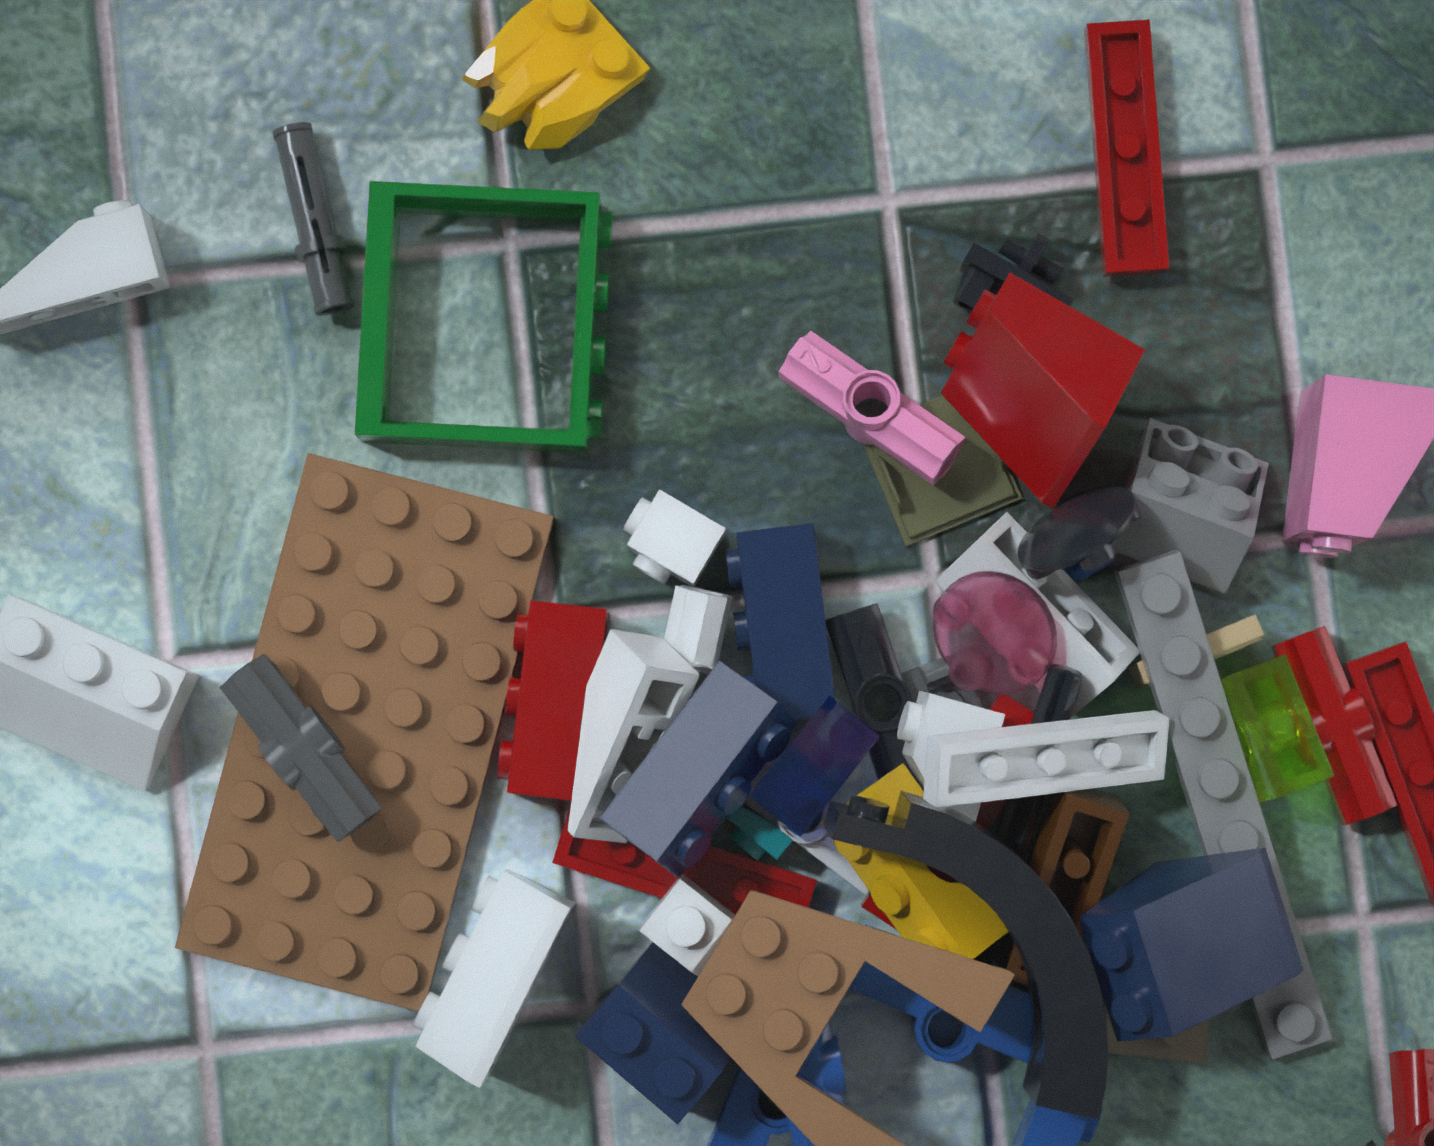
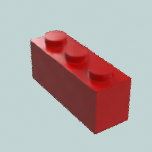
(549, 698)

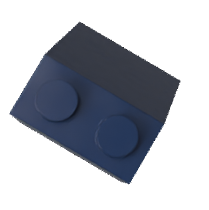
(1189, 942)
(652, 1037)

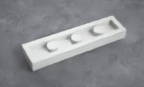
(1045, 758)

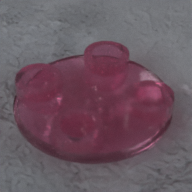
(994, 633)

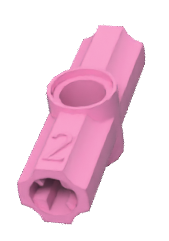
(902, 431)

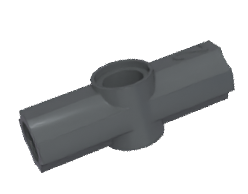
(301, 747)

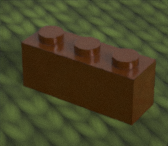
(1072, 857)

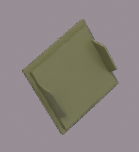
(969, 489)

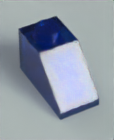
(813, 767)

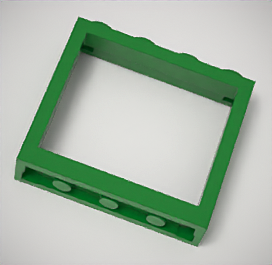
(385, 208)

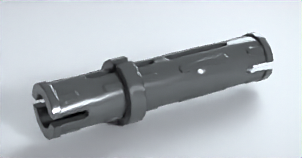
(329, 289)

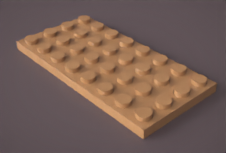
(401, 636)

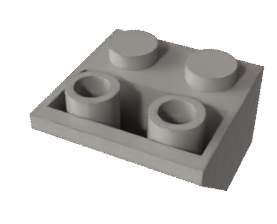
(1194, 502)

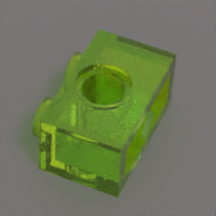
(1275, 729)

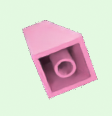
(1352, 459)

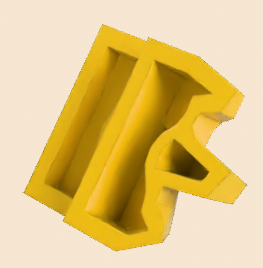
(554, 71)

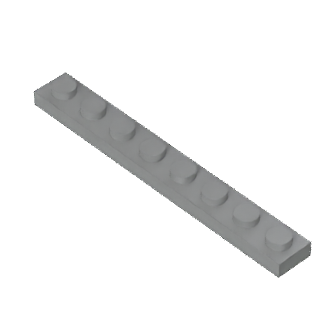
(1213, 767)

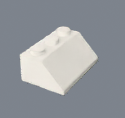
(87, 693)
(491, 975)

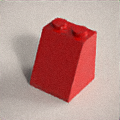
(1038, 382)

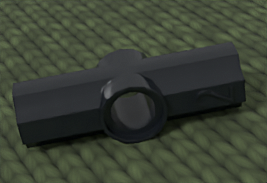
(865, 661)

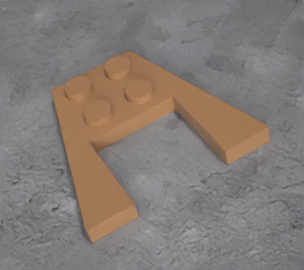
(782, 981)

